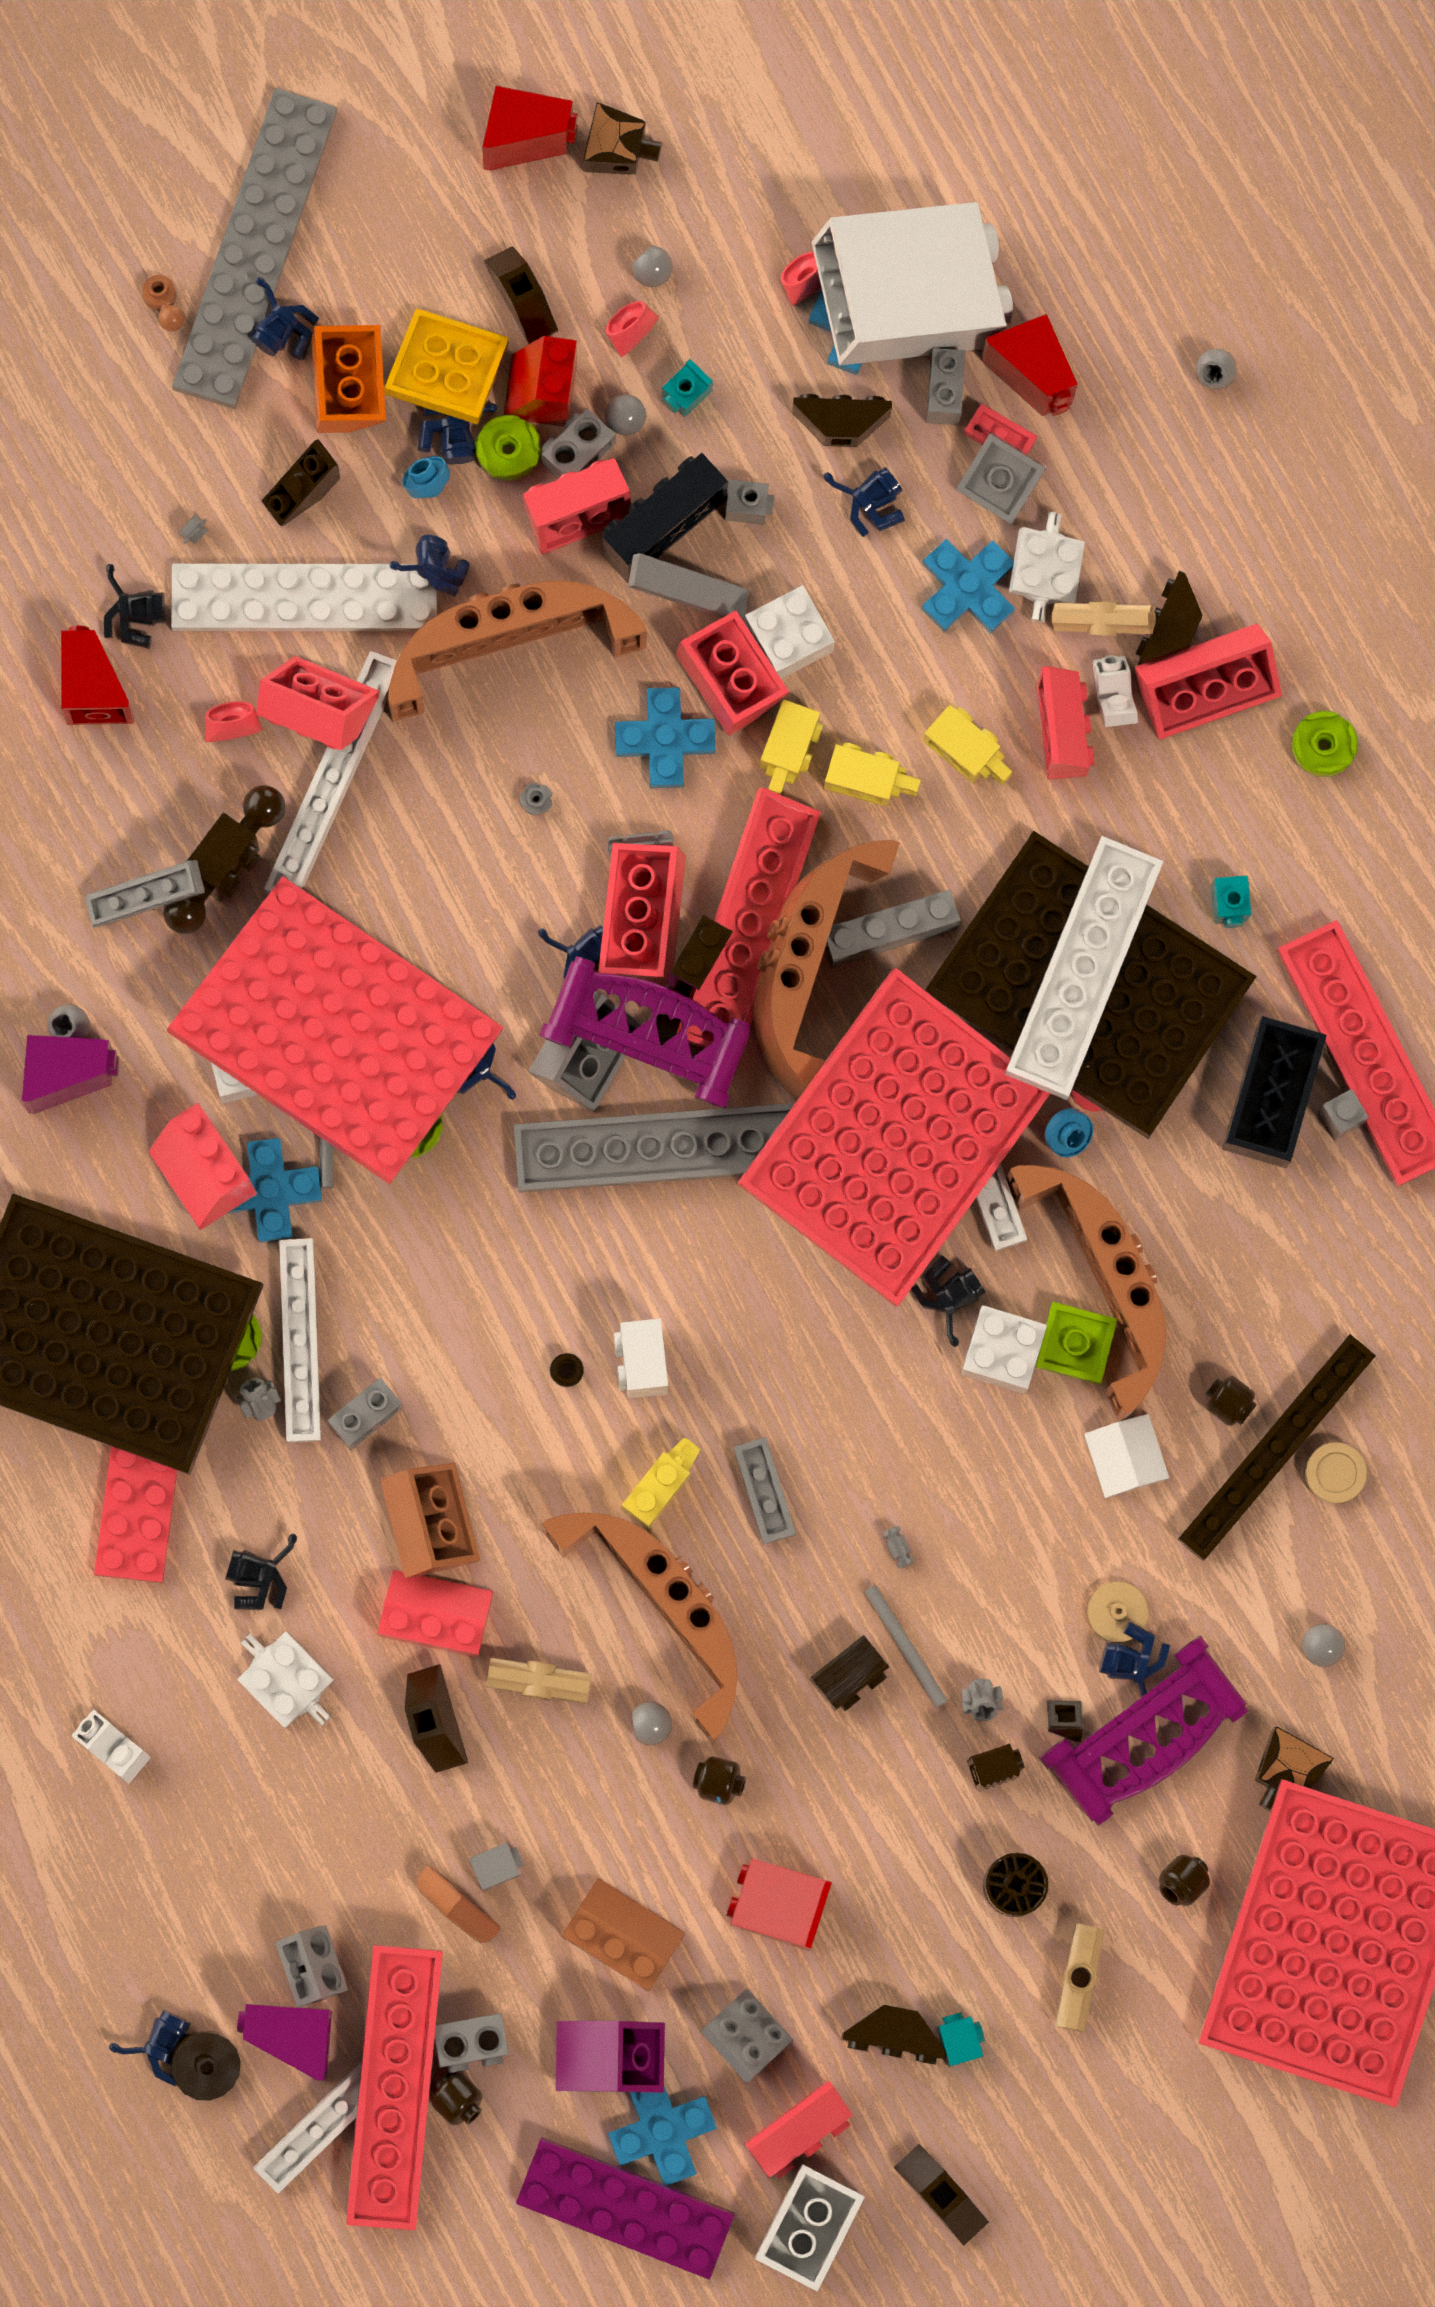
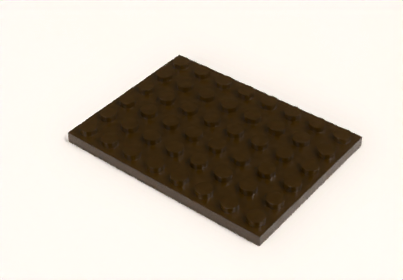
(1160, 1012)
(115, 1333)

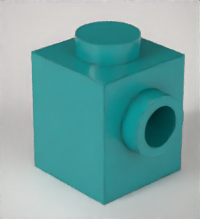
(1231, 901)
(961, 2039)

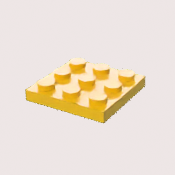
(446, 366)

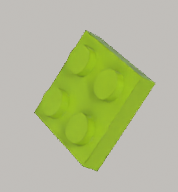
(1076, 1343)

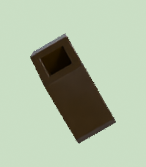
(522, 294)
(841, 419)
(303, 484)
(1174, 622)
(433, 1719)
(895, 2032)
(941, 2194)

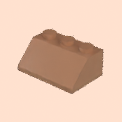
(429, 1519)
(623, 1935)

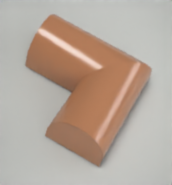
(456, 1906)

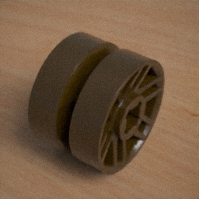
(1018, 1867)

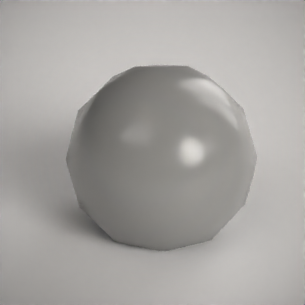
(652, 267)
(1216, 369)
(625, 414)
(68, 1021)
(1323, 1645)
(651, 1723)

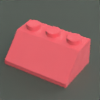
(577, 504)
(731, 672)
(316, 702)
(1064, 723)
(200, 1167)
(435, 1614)
(799, 2131)

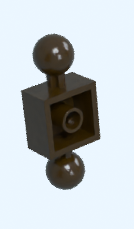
(225, 855)

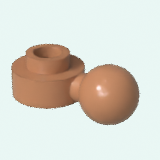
(170, 316)

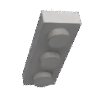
(764, 1491)

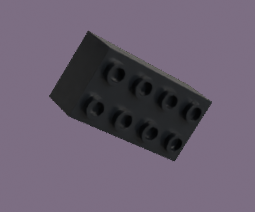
(665, 515)
(1274, 1092)

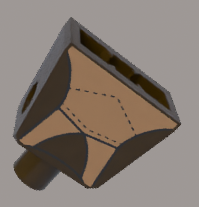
(617, 143)
(1289, 1760)

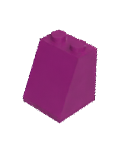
(65, 1070)
(291, 2035)
(610, 2056)

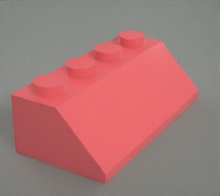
(1209, 681)
(642, 911)

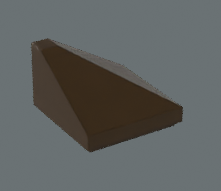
(1065, 1719)

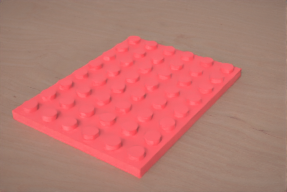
(335, 1030)
(893, 1138)
(1331, 1947)

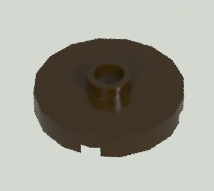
(200, 2048)

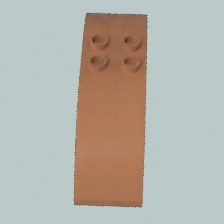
(560, 608)
(782, 1007)
(1091, 1217)
(634, 1551)

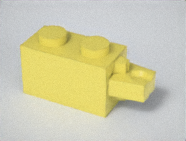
(789, 743)
(966, 746)
(868, 775)
(661, 1483)

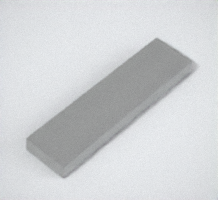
(686, 587)
(144, 894)

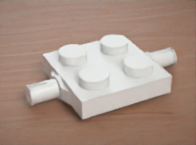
(1046, 566)
(286, 1679)

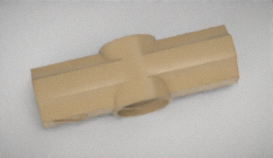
(1103, 618)
(539, 1680)
(1083, 1954)

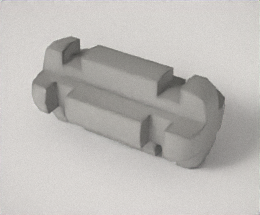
(898, 1547)

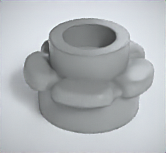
(193, 529)
(530, 805)

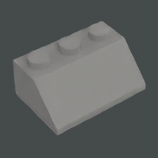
(584, 1068)

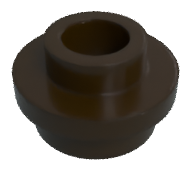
(566, 1359)

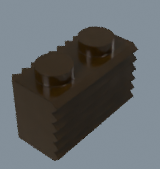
(849, 1674)
(995, 1767)

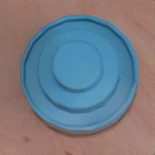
(426, 477)
(1069, 1132)

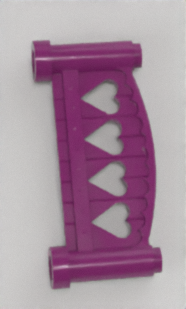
(577, 1016)
(1082, 1768)

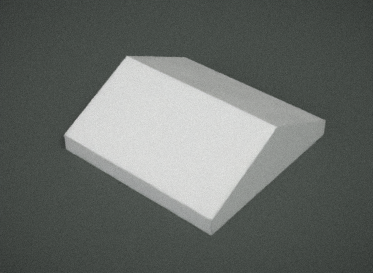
(1126, 1455)

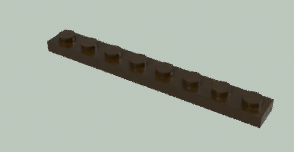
(1276, 1447)

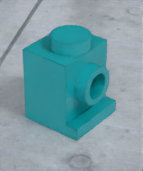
(683, 401)

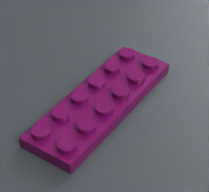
(625, 2208)

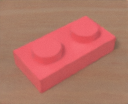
(988, 421)

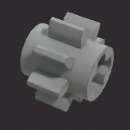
(258, 1399)
(982, 1699)

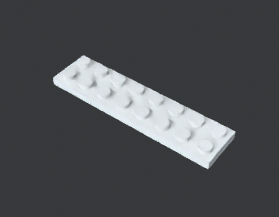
(299, 598)
(1084, 968)

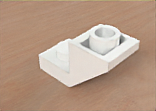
(1114, 691)
(111, 1746)

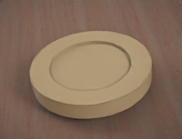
(1336, 1473)
(1114, 1607)

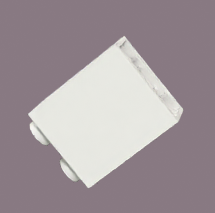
(910, 282)

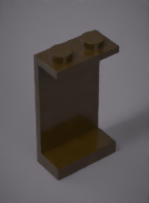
(698, 956)

